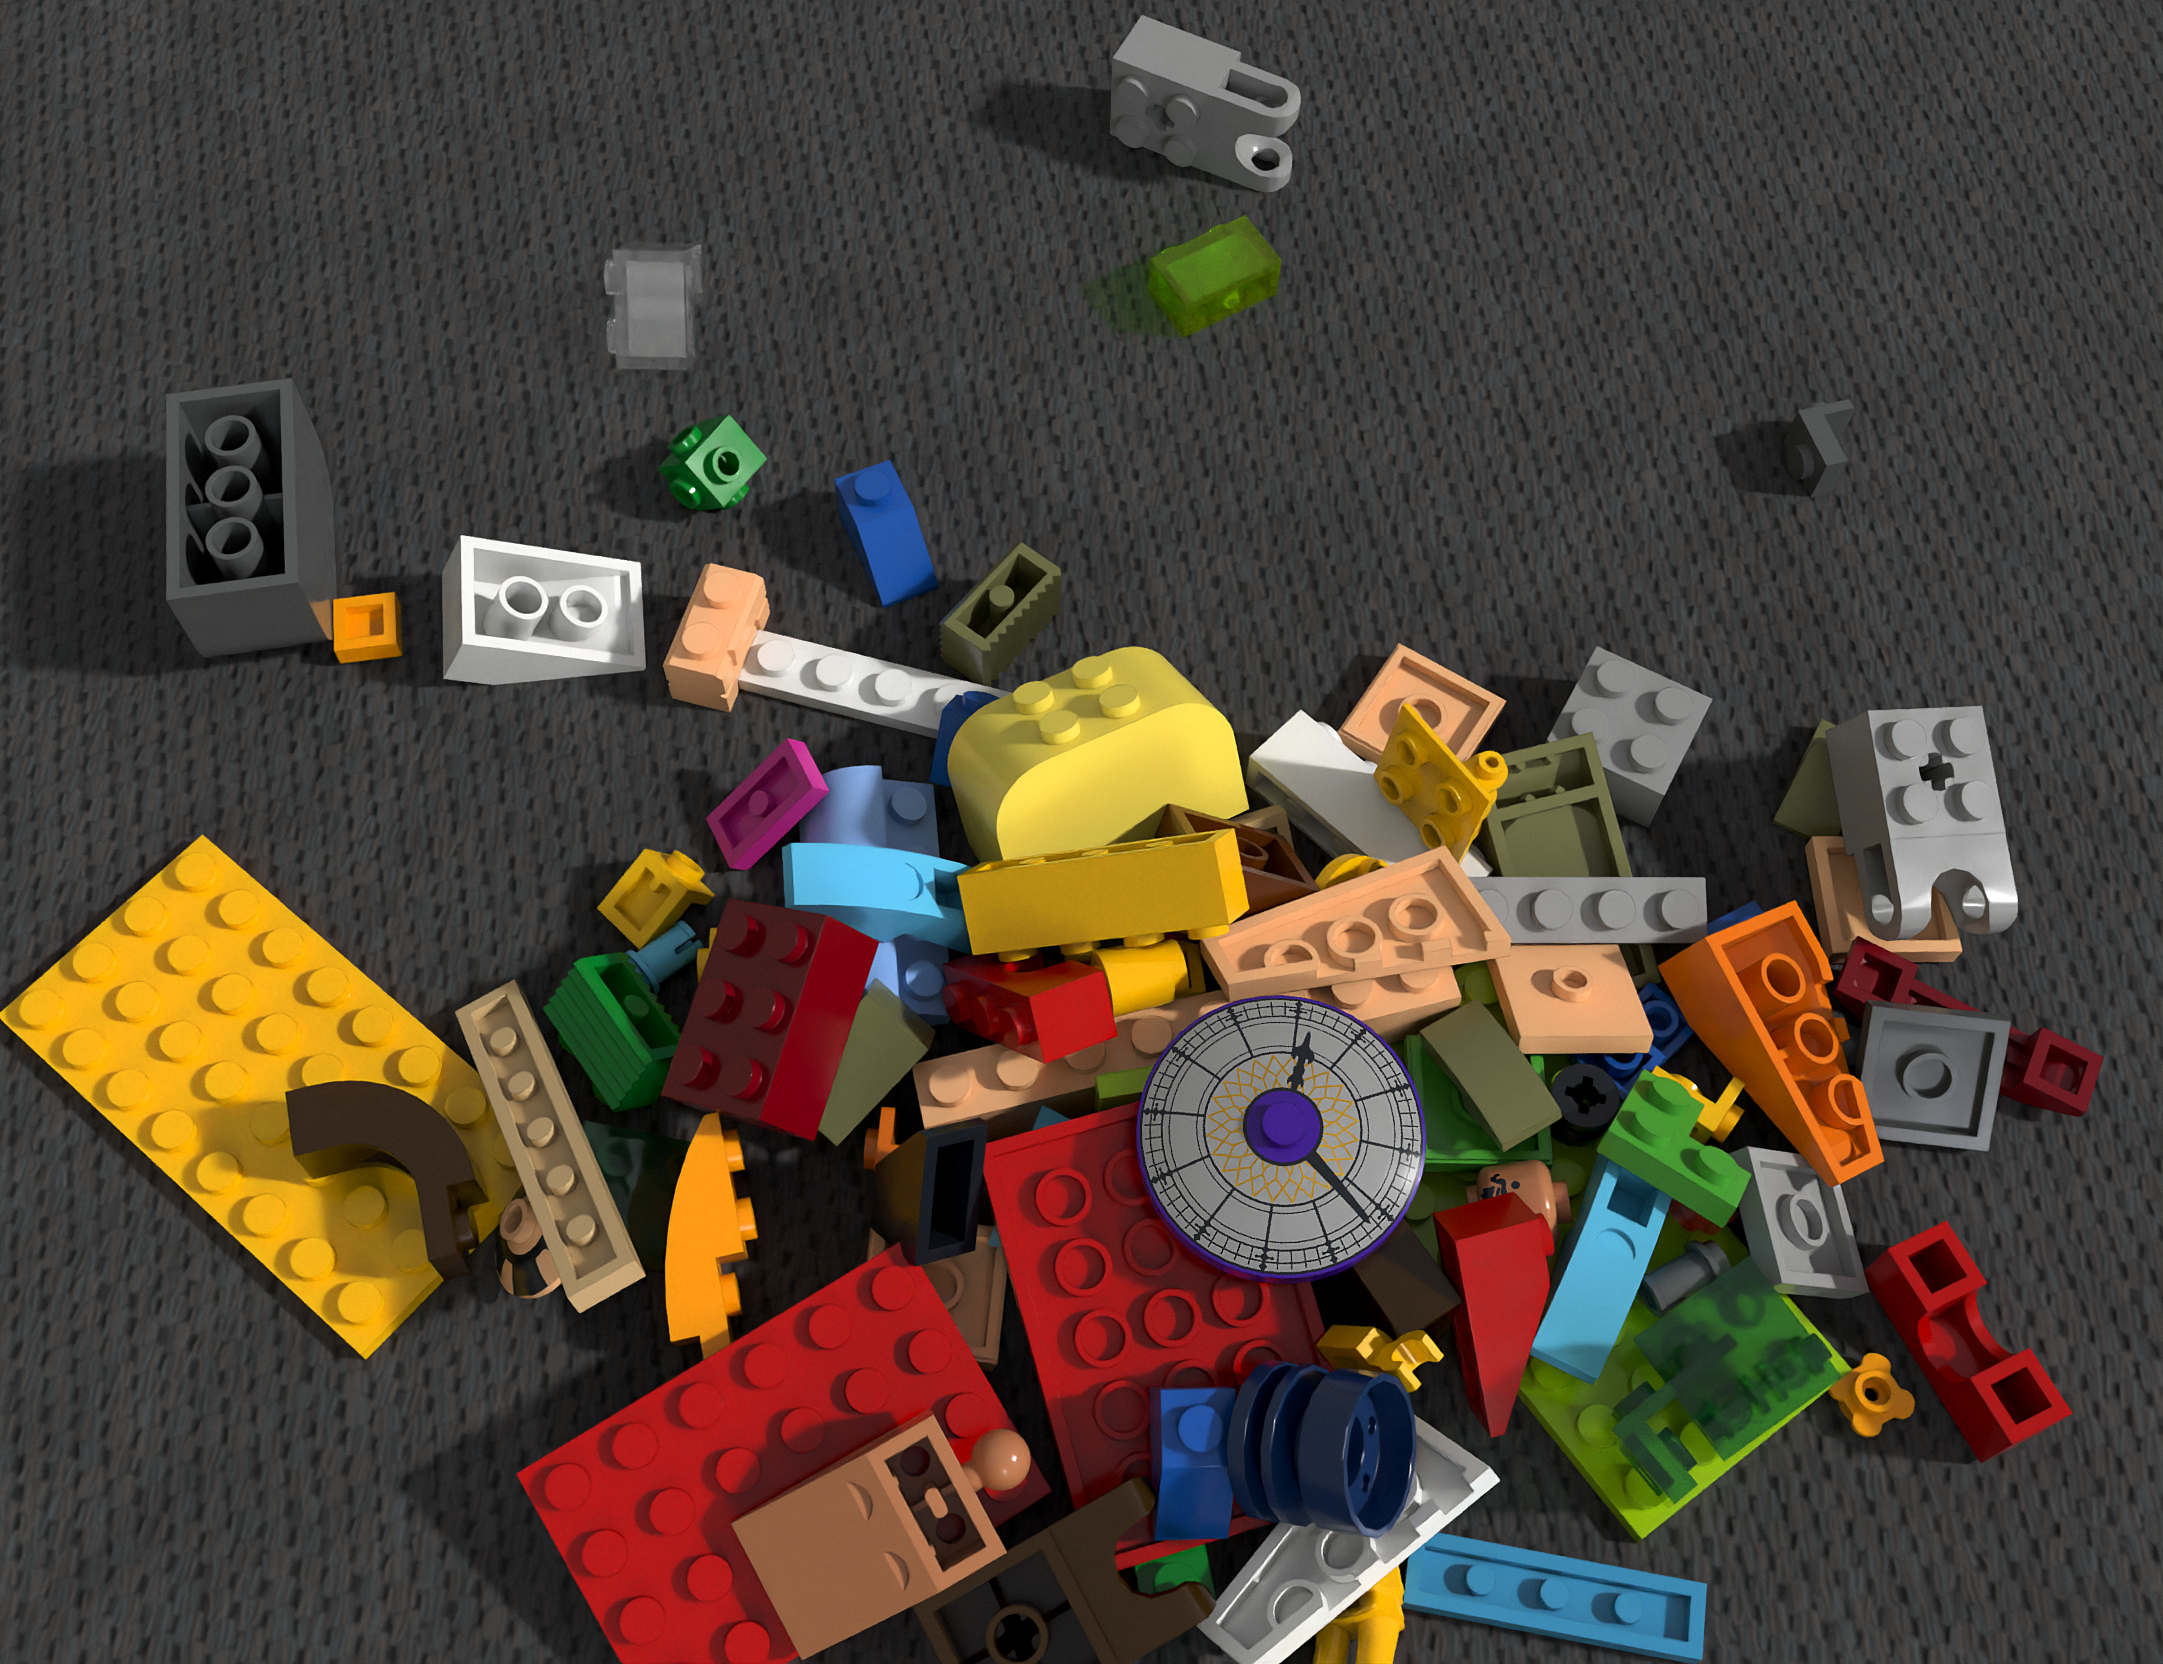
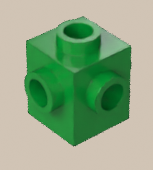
(711, 464)

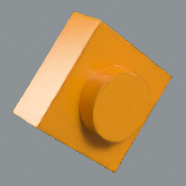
(367, 627)

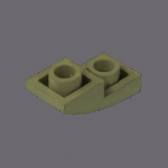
(1491, 1073)

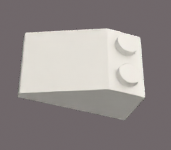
(538, 614)

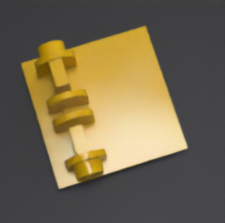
(1434, 787)

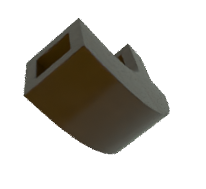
(377, 1125)

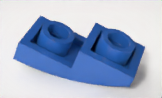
(1669, 1033)

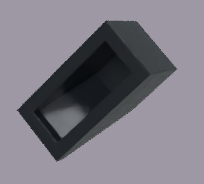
(932, 1192)

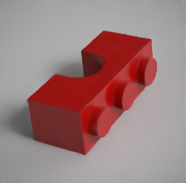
(1030, 1006)
(1930, 1298)

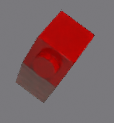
(1500, 1270)

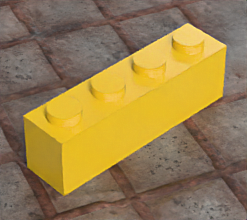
(1105, 894)

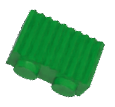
(615, 1030)

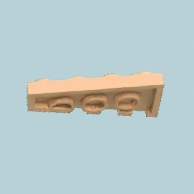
(1366, 928)

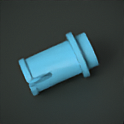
(661, 960)

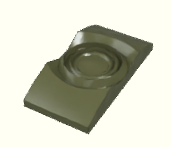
(1561, 823)

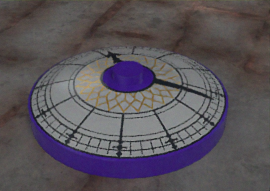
(1280, 1139)

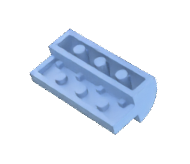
(892, 816)

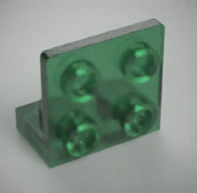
(1662, 1457)

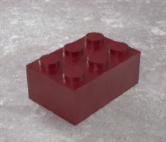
(771, 1017)

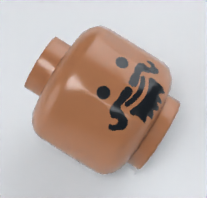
(1532, 1184)

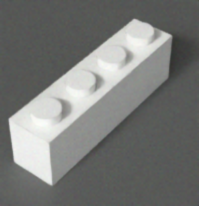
(1335, 797)

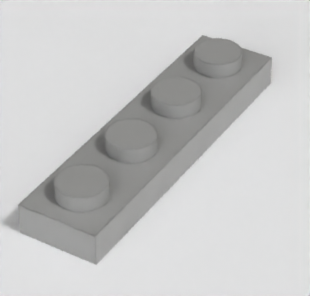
(1598, 909)

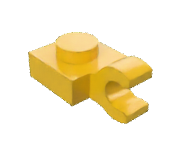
(1375, 1351)

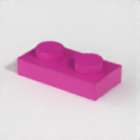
(767, 804)

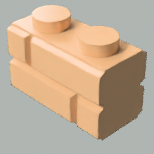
(716, 637)

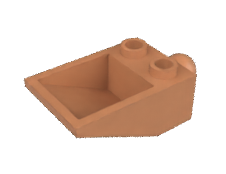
(865, 1536)

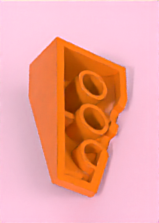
(1768, 1019)

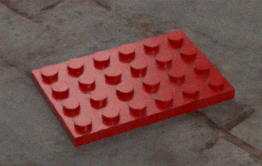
(1124, 1306)
(654, 1488)

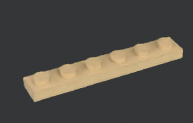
(549, 1148)

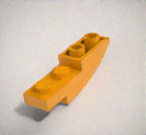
(703, 1233)

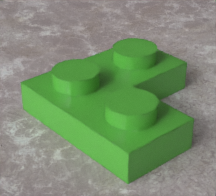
(1655, 1144)

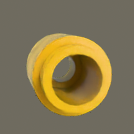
(1142, 975)

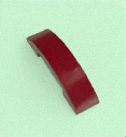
(2037, 1067)

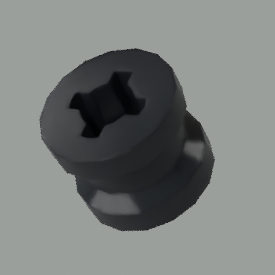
(1578, 1123)

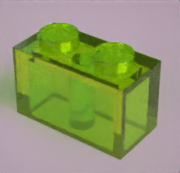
(1214, 276)

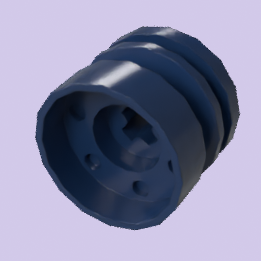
(1322, 1447)

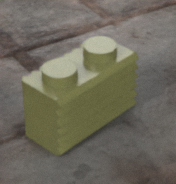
(1001, 615)

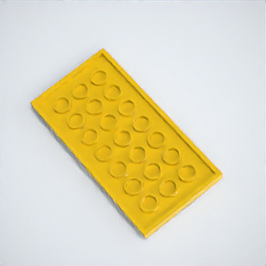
(192, 1028)

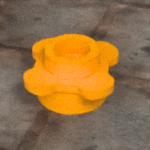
(1869, 1415)

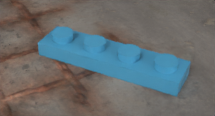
(1557, 1597)

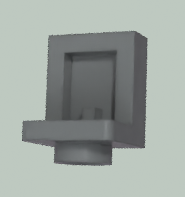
(1814, 445)

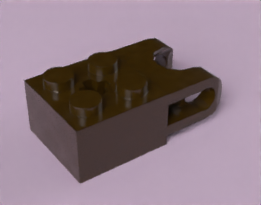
(1071, 1592)

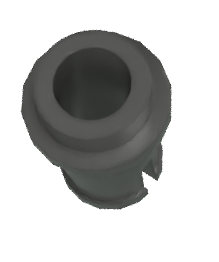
(1682, 1276)

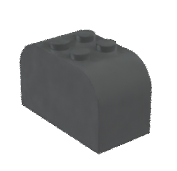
(248, 519)

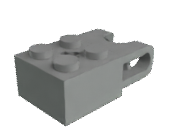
(1201, 105)
(1923, 814)

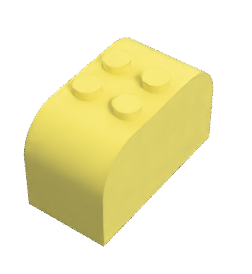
(1092, 758)

